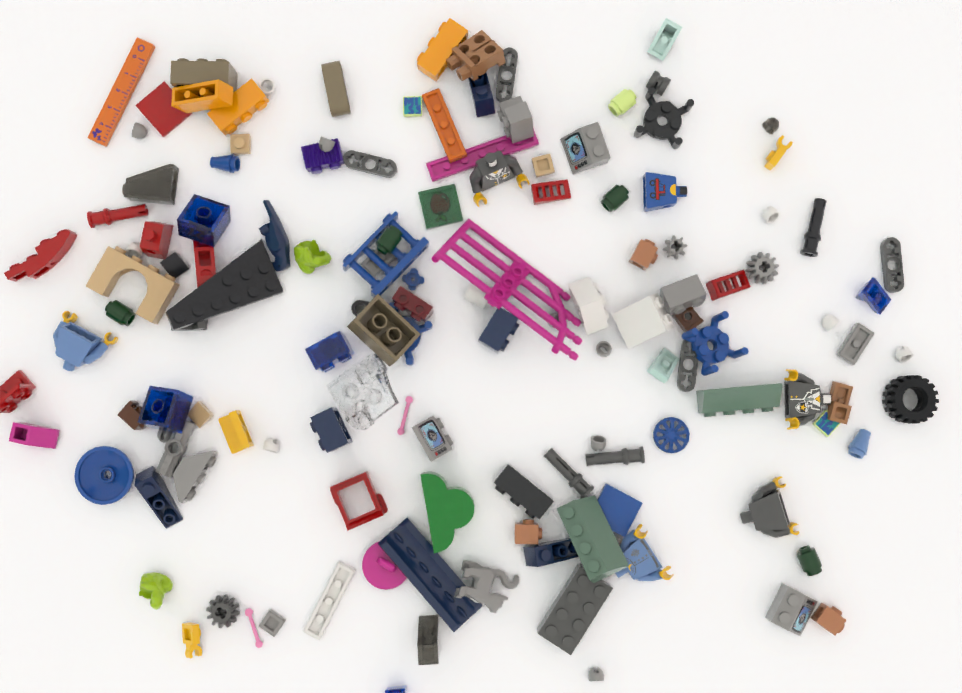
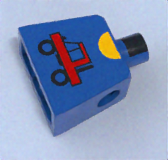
(661, 191)

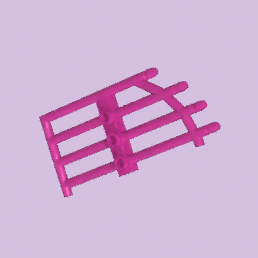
(508, 284)

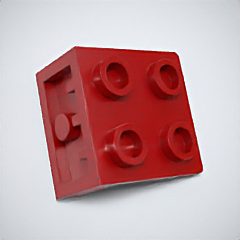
(14, 390)

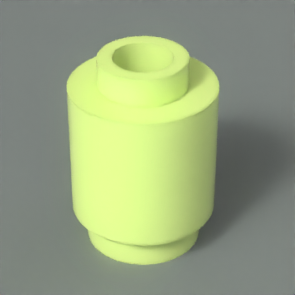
(622, 102)

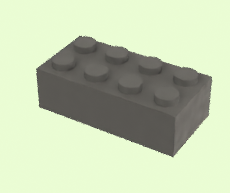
(573, 610)

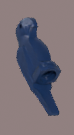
(276, 239)

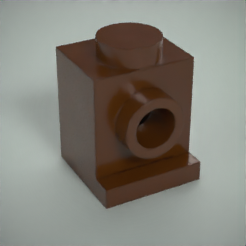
(685, 324)
(130, 415)

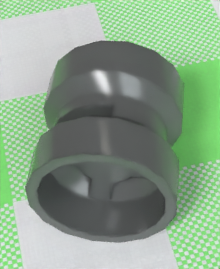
(658, 82)

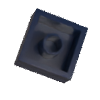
(498, 330)
(330, 429)

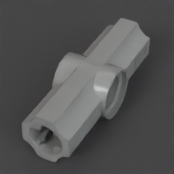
(169, 459)

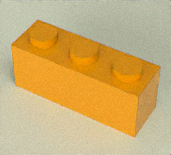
(440, 48)
(202, 96)
(246, 102)

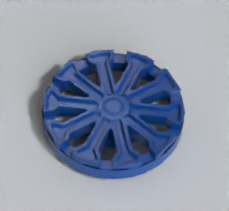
(671, 435)

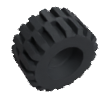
(925, 399)

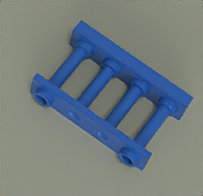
(391, 273)

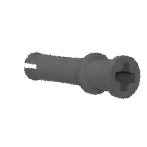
(624, 456)
(575, 480)

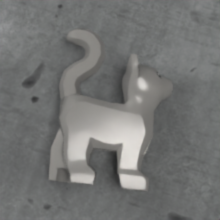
(482, 583)

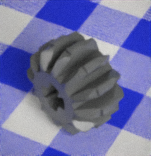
(223, 618)

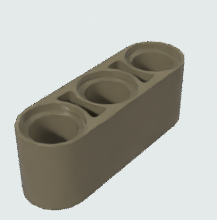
(335, 88)

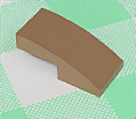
(840, 397)

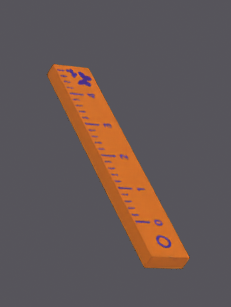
(121, 92)

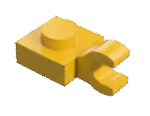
(774, 156)
(191, 637)

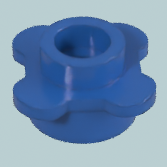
(413, 274)

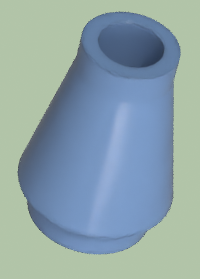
(859, 445)

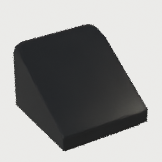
(174, 265)

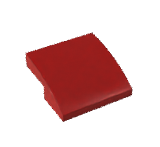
(158, 109)

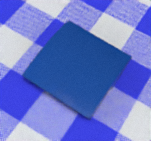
(618, 508)

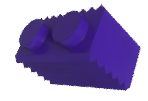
(316, 159)

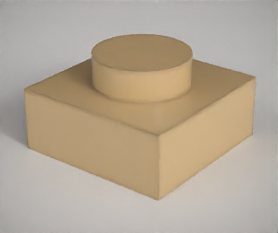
(240, 144)
(543, 165)

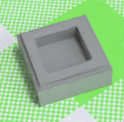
(272, 622)

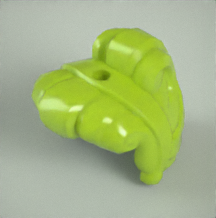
(309, 256)
(154, 587)

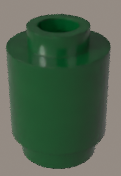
(615, 198)
(389, 240)
(120, 313)
(809, 560)

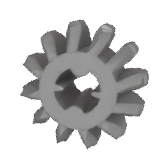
(761, 275)

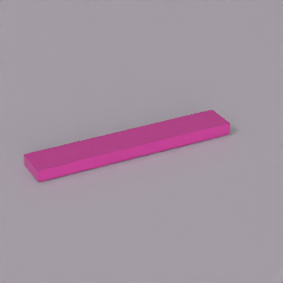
(442, 168)

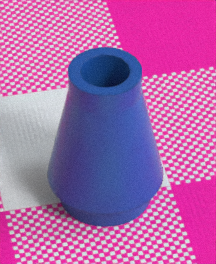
(227, 163)

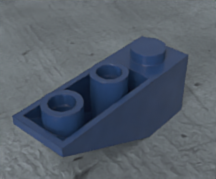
(482, 96)
(157, 496)
(549, 552)

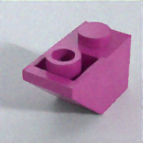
(33, 435)

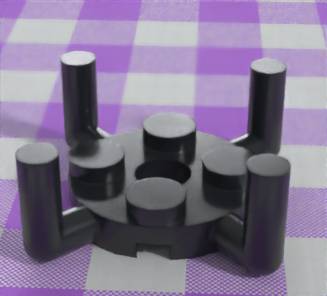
(667, 110)

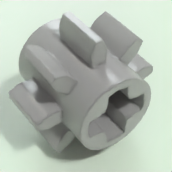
(671, 252)

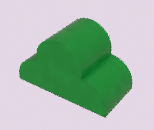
(446, 509)

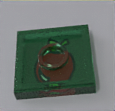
(440, 206)

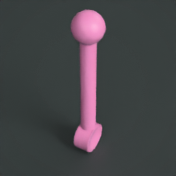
(401, 431)
(248, 612)

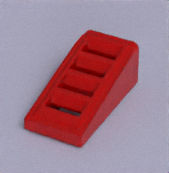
(534, 189)
(717, 290)

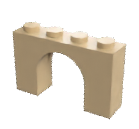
(159, 287)

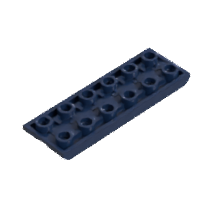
(428, 574)

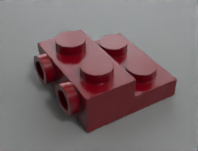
(417, 307)

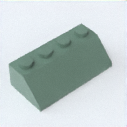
(739, 398)
(592, 538)

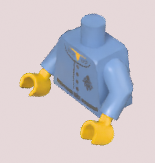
(77, 344)
(641, 559)

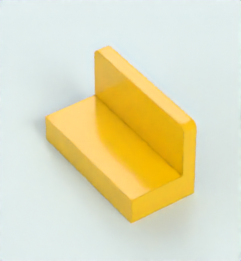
(235, 431)

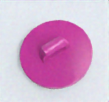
(380, 569)

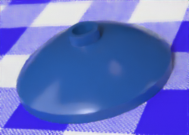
(92, 477)

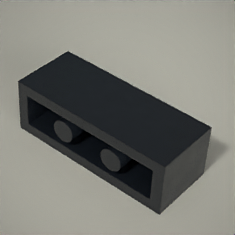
(522, 492)

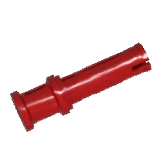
(109, 216)

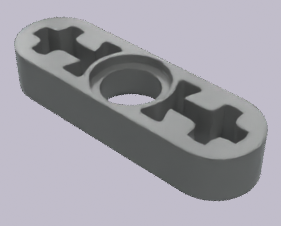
(499, 88)
(384, 162)
(899, 278)
(684, 349)

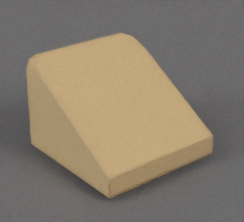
(200, 414)

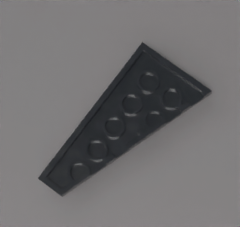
(235, 286)

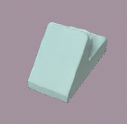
(664, 39)
(663, 365)

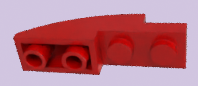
(49, 254)
(204, 262)

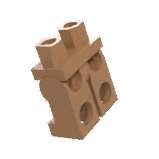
(475, 56)

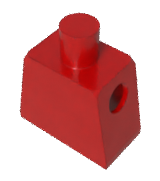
(156, 239)

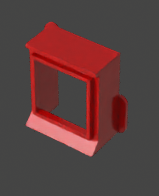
(378, 501)

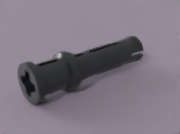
(813, 235)

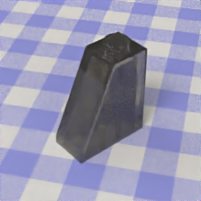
(153, 185)
(428, 640)

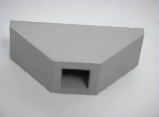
(191, 473)

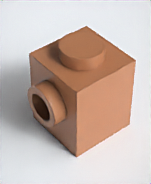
(644, 254)
(527, 532)
(829, 618)

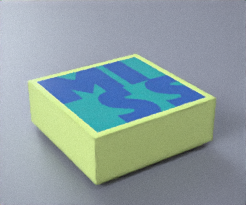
(412, 106)
(824, 425)

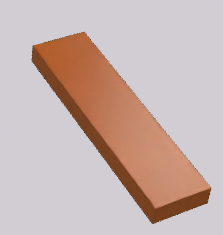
(444, 125)

